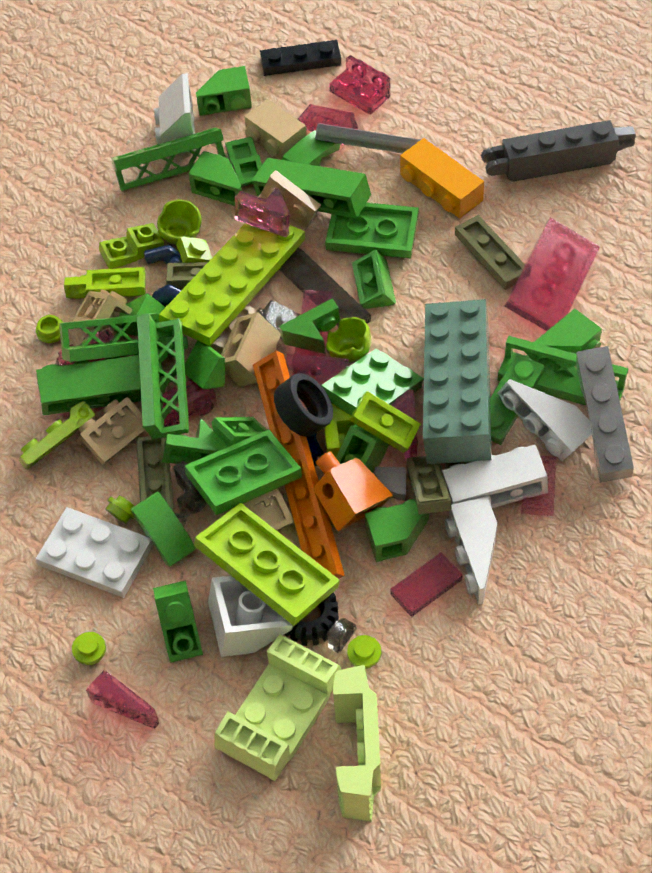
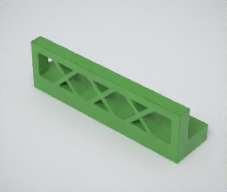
(163, 150)
(109, 349)
(558, 377)
(151, 379)

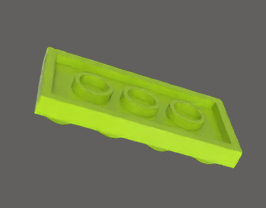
(267, 563)

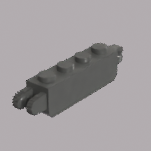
(558, 150)

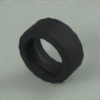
(294, 413)

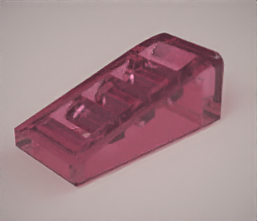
(331, 117)
(116, 697)

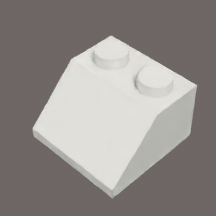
(175, 112)
(241, 618)

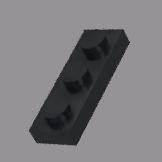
(300, 57)

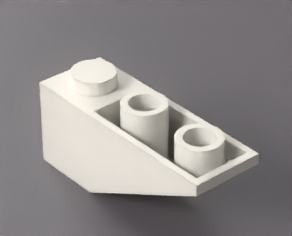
(551, 419)
(474, 531)

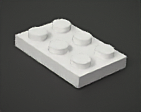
(94, 552)

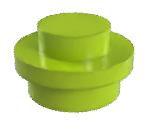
(48, 329)
(120, 508)
(89, 648)
(364, 651)

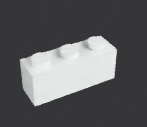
(502, 479)

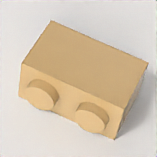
(274, 128)
(247, 344)

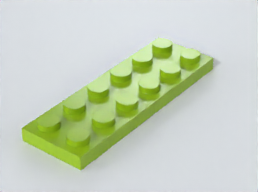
(230, 281)

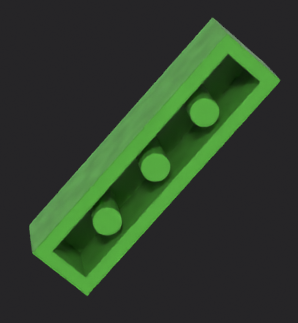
(335, 189)
(87, 381)

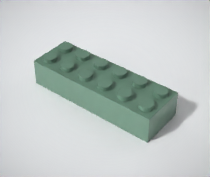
(457, 382)

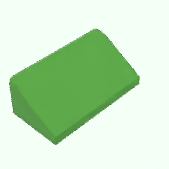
(373, 281)
(205, 366)

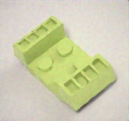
(358, 704)
(278, 708)

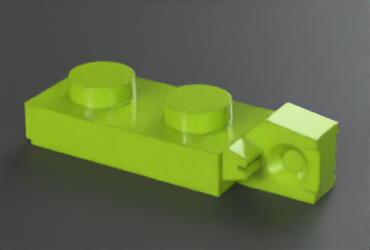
(120, 280)
(57, 434)

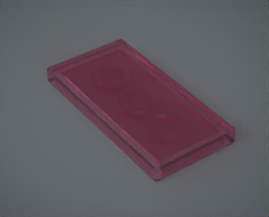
(552, 275)

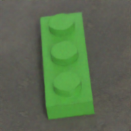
(524, 372)

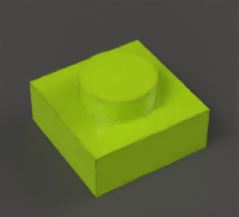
(193, 250)

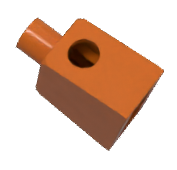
(348, 490)

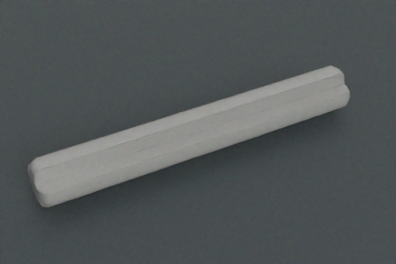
(364, 138)

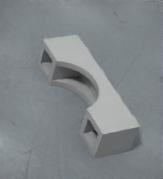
(605, 414)

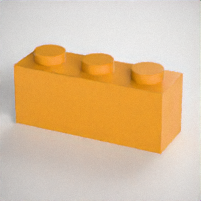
(441, 178)

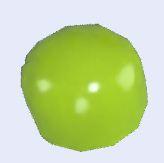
(178, 220)
(350, 340)

